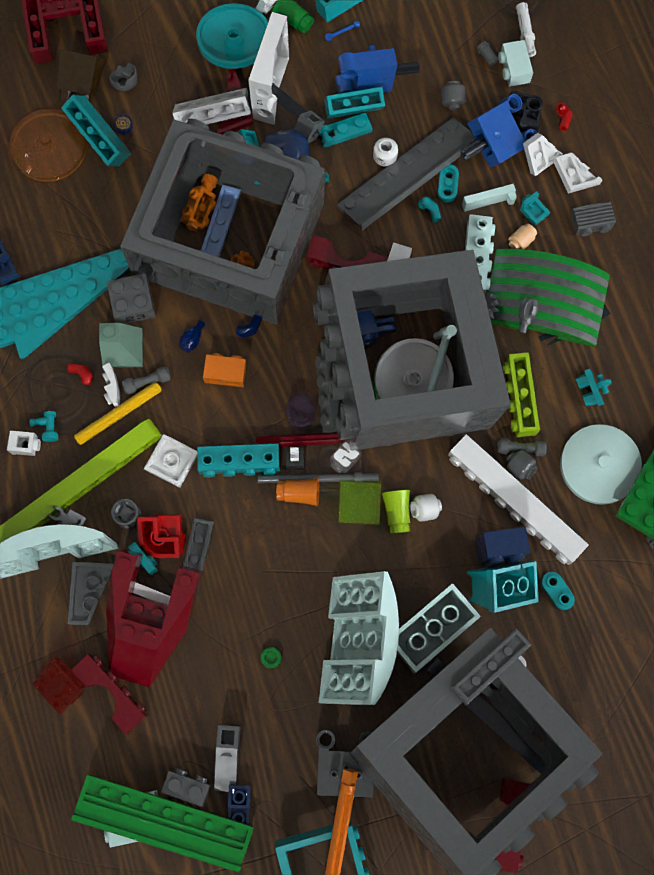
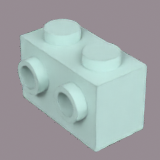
(516, 63)

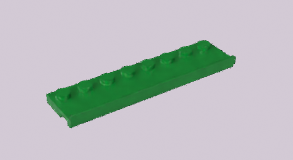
(162, 823)

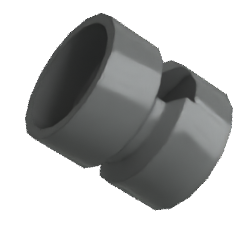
(125, 513)

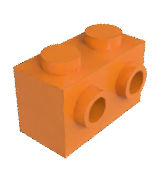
(225, 370)

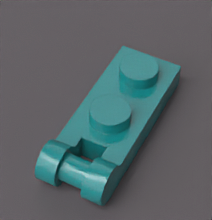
(345, 130)

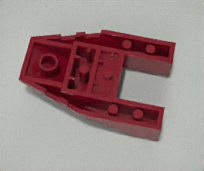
(39, 11)
(144, 630)

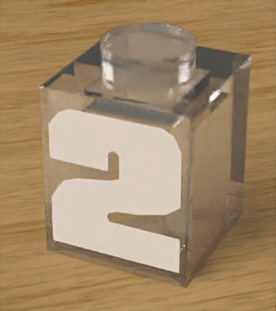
(344, 458)

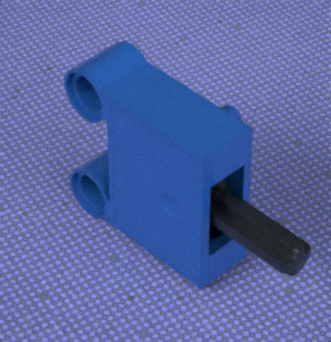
(371, 70)
(497, 133)

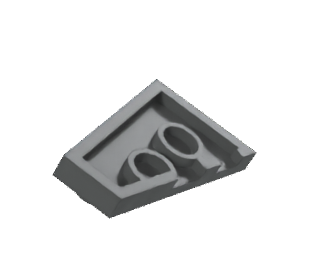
(86, 589)

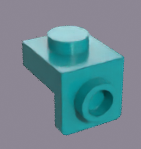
(534, 209)

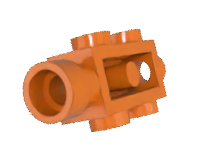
(200, 204)

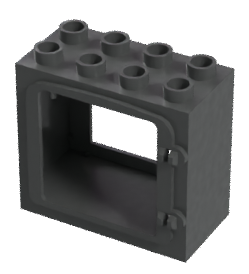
(183, 159)
(402, 287)
(528, 709)

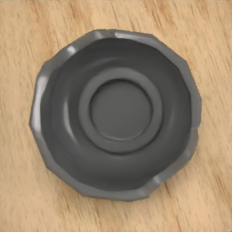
(124, 77)

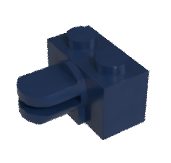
(373, 328)

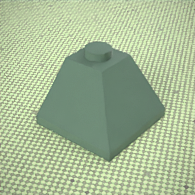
(121, 345)

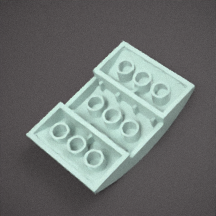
(23, 550)
(362, 639)

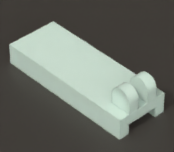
(490, 197)

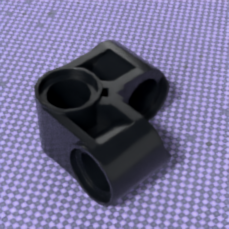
(529, 117)

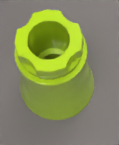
(397, 510)

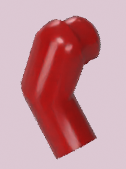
(565, 115)
(83, 371)

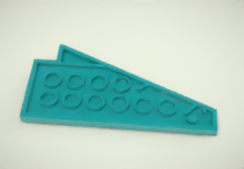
(45, 303)

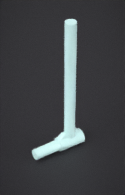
(444, 334)

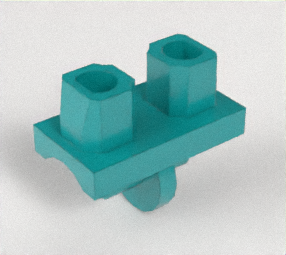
(588, 380)

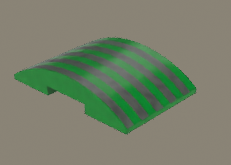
(566, 290)

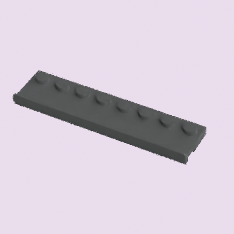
(406, 174)

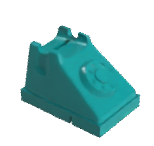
(505, 586)

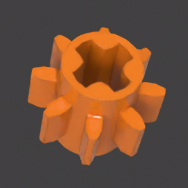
(243, 259)

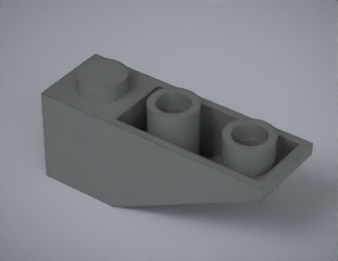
(226, 756)

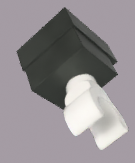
(295, 458)

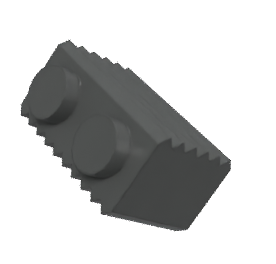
(592, 218)

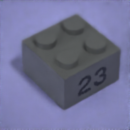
(131, 299)

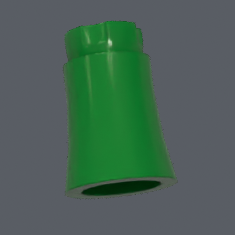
(296, 15)

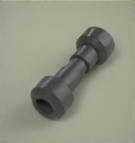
(131, 385)
(504, 445)

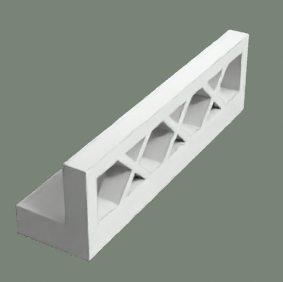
(214, 108)

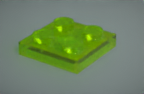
(359, 503)

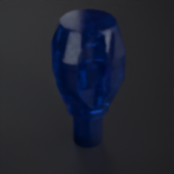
(191, 337)

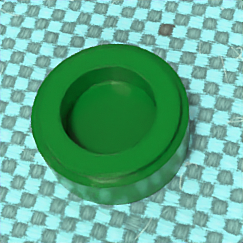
(271, 657)

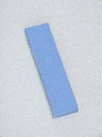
(221, 220)

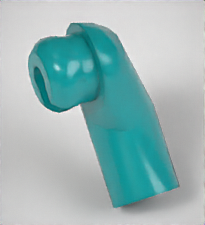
(433, 207)

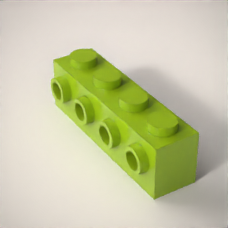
(522, 395)

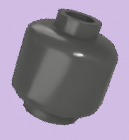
(453, 95)
(521, 465)

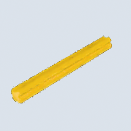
(117, 413)

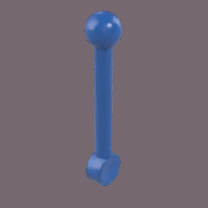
(328, 37)

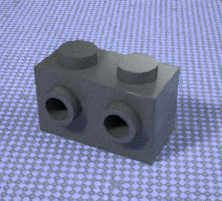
(186, 787)

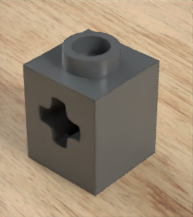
(309, 125)

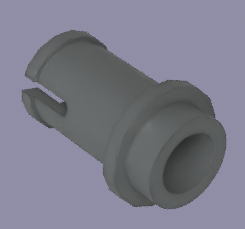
(488, 54)

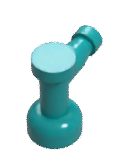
(48, 420)

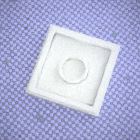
(171, 460)

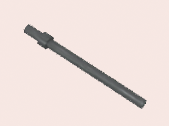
(358, 476)

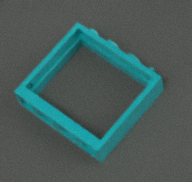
(315, 836)

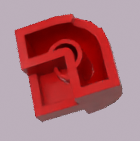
(161, 535)

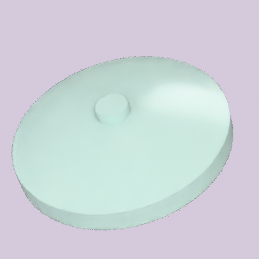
(600, 464)

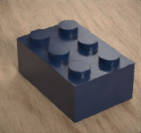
(502, 546)

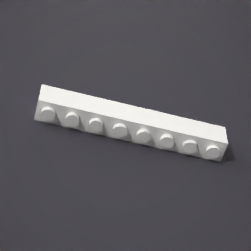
(517, 500)

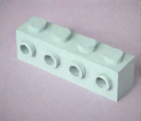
(478, 239)

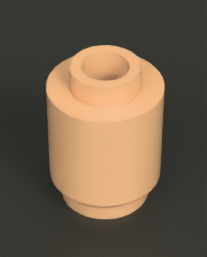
(522, 237)

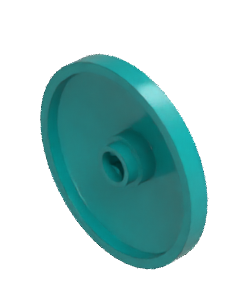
(231, 35)

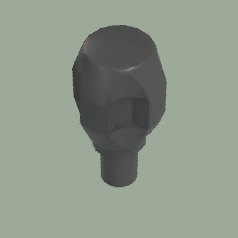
(527, 313)

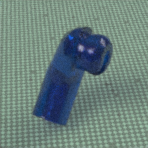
(249, 329)

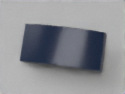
(239, 803)

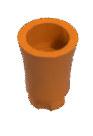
(299, 491)

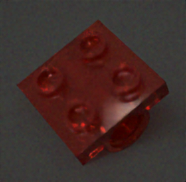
(59, 685)

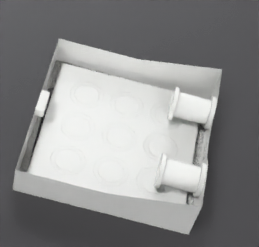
(269, 69)

